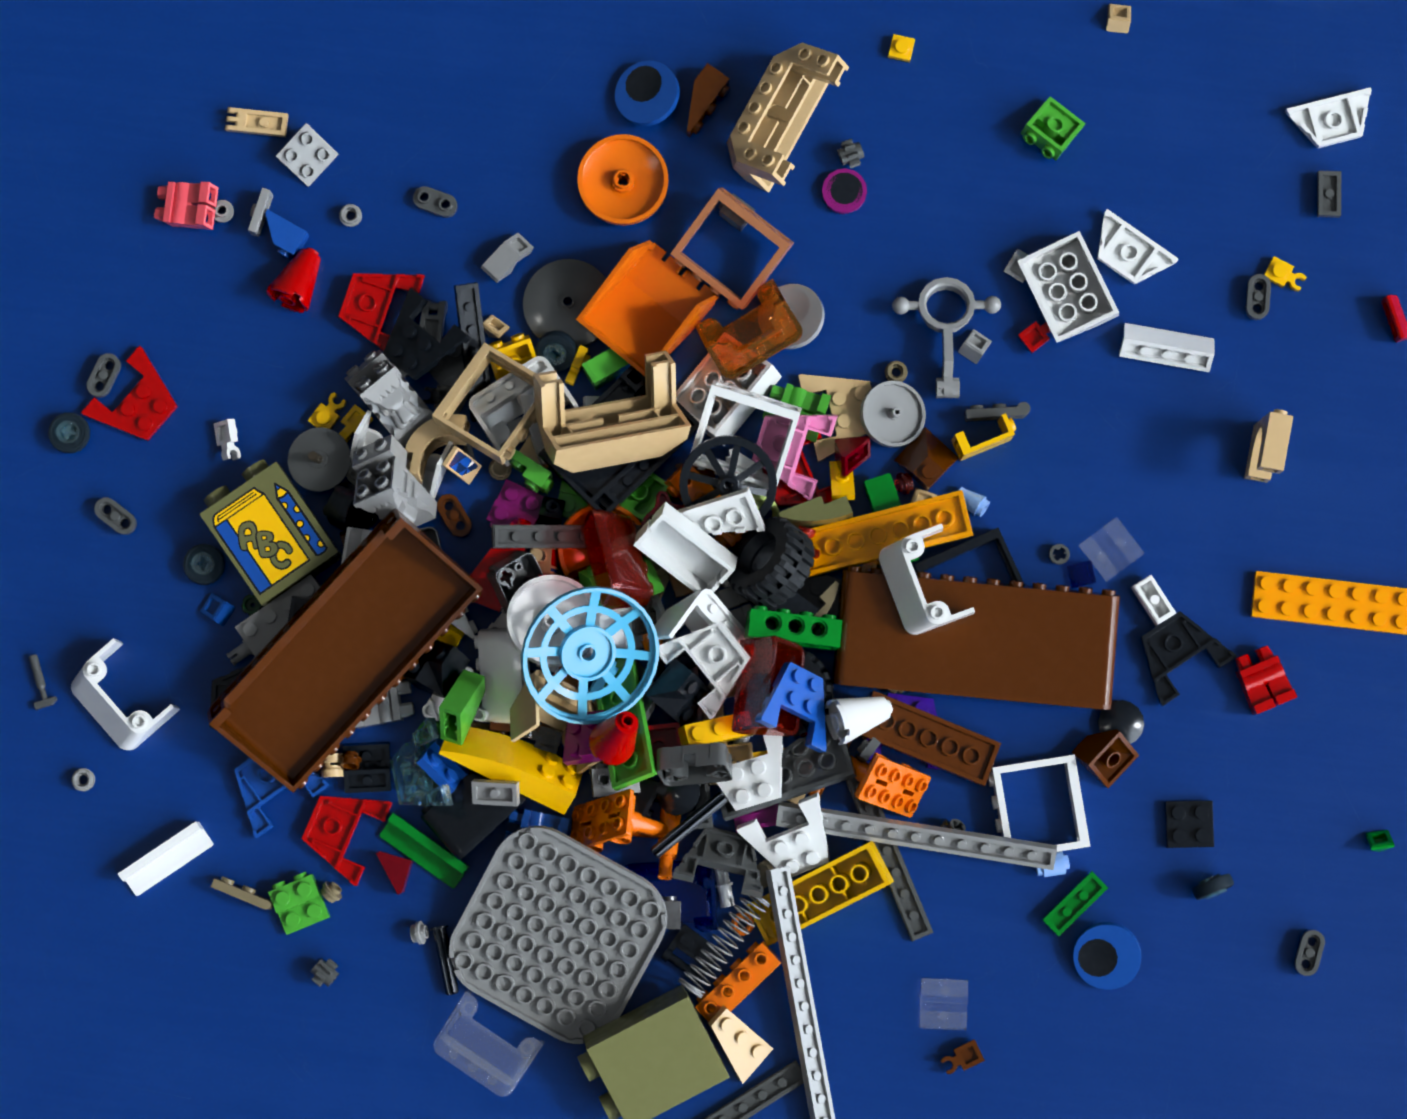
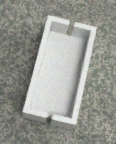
(685, 550)

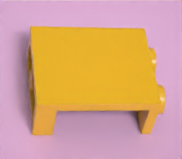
(963, 448)

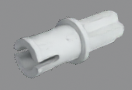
(724, 888)

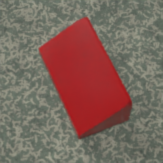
(1395, 317)

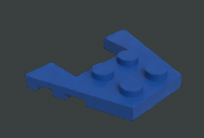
(801, 695)
(259, 787)

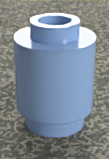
(1060, 866)

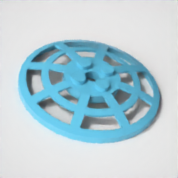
(598, 663)

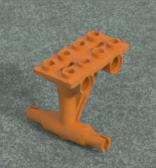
(888, 784)
(615, 821)

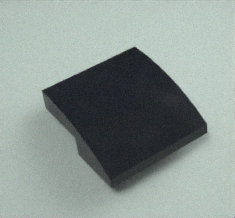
(373, 771)

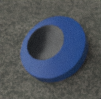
(647, 93)
(1107, 955)

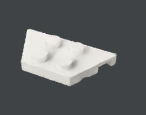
(1333, 118)
(1130, 251)

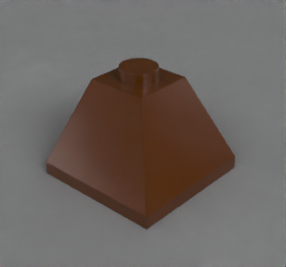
(926, 459)
(1105, 755)

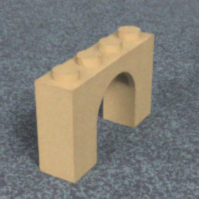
(1269, 446)

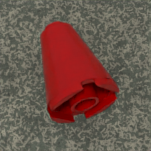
(296, 281)
(614, 738)

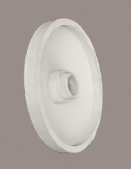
(531, 600)

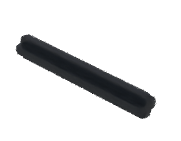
(689, 824)

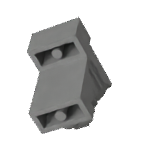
(388, 396)
(387, 483)

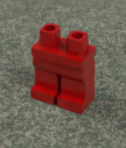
(1264, 682)

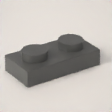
(1329, 194)

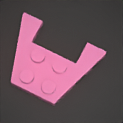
(772, 439)

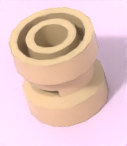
(332, 770)

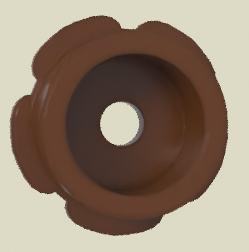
(350, 760)

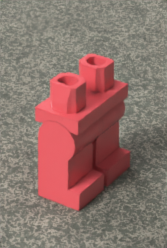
(187, 204)

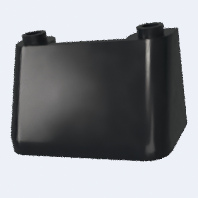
(464, 823)

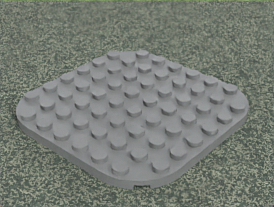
(557, 933)

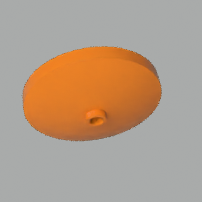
(622, 159)

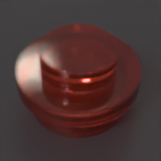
(904, 483)

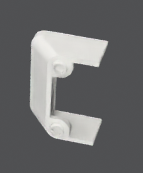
(499, 404)
(434, 469)
(905, 589)
(697, 612)
(125, 731)

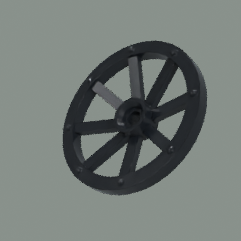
(737, 441)

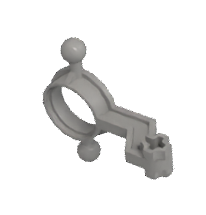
(947, 385)

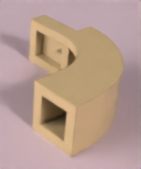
(429, 438)

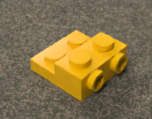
(518, 349)

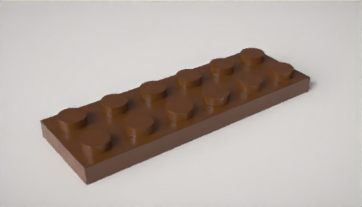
(936, 742)

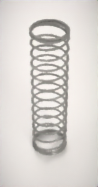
(698, 992)

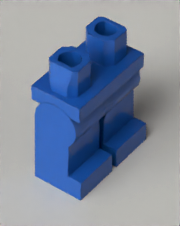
(534, 818)

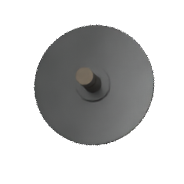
(319, 459)

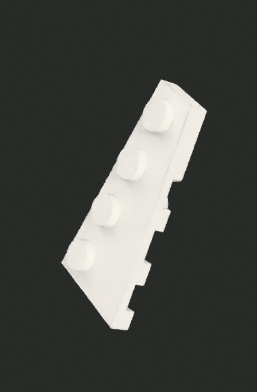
(726, 513)

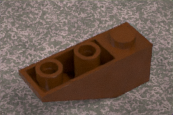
(707, 89)

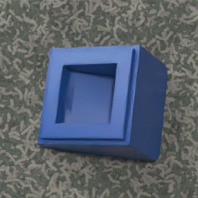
(217, 609)

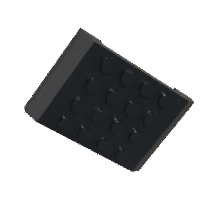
(612, 485)

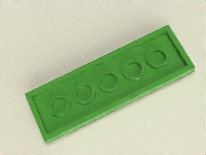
(641, 763)

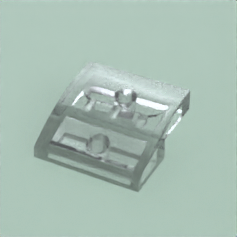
(1111, 549)
(943, 1004)

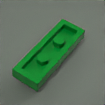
(1075, 903)

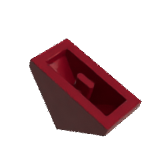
(851, 453)
(397, 869)

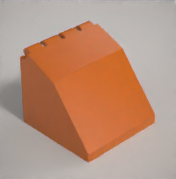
(646, 305)

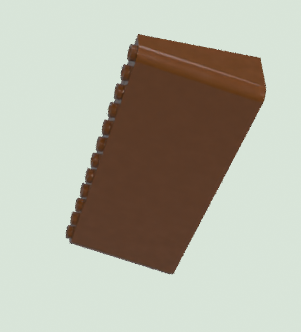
(1015, 646)
(343, 651)

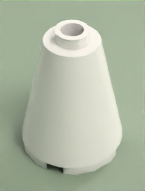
(855, 716)

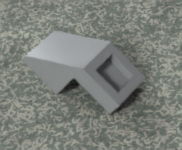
(505, 258)

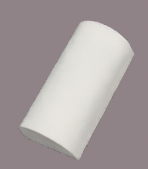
(1153, 600)

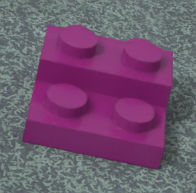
(515, 503)
(577, 743)

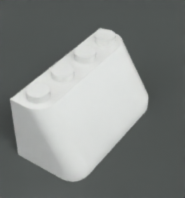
(502, 672)

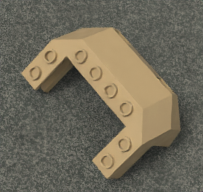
(780, 113)
(611, 430)

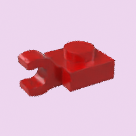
(1035, 336)

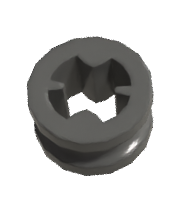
(1060, 561)

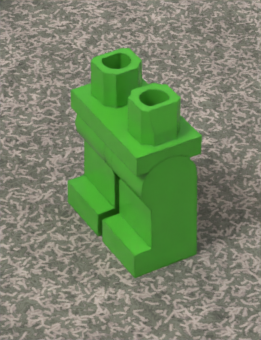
(809, 402)

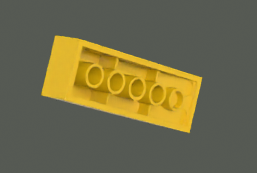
(539, 772)
(830, 888)

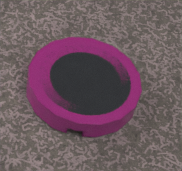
(844, 191)

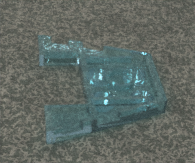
(410, 780)

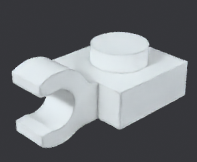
(226, 437)

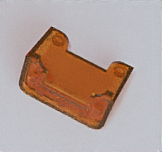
(753, 335)

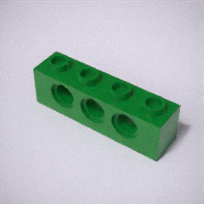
(829, 625)

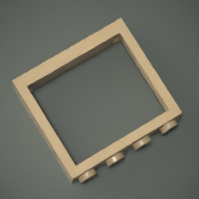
(462, 387)

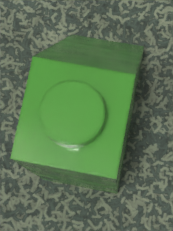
(604, 368)
(460, 707)

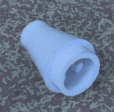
(975, 502)

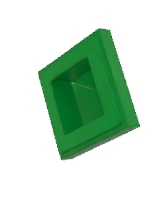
(1379, 840)

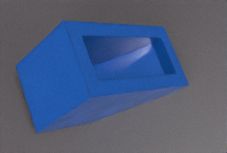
(285, 235)

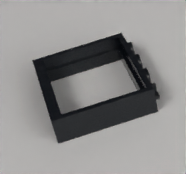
(993, 535)

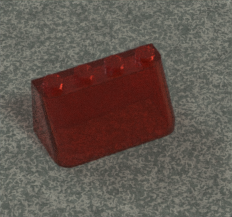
(614, 558)
(756, 684)

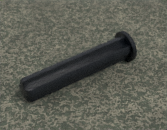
(445, 962)

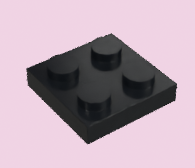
(1189, 824)

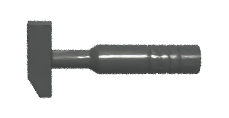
(40, 683)

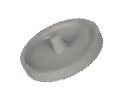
(807, 309)
(892, 414)

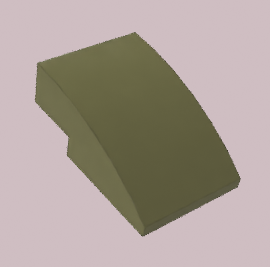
(816, 513)

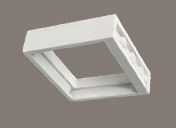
(754, 400)
(1069, 762)

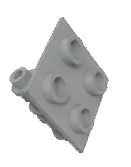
(307, 154)

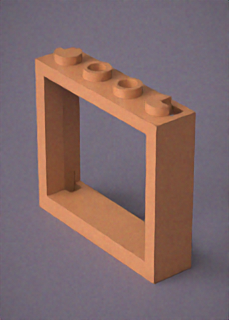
(754, 220)

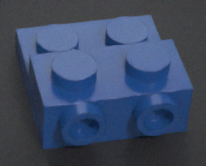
(440, 768)

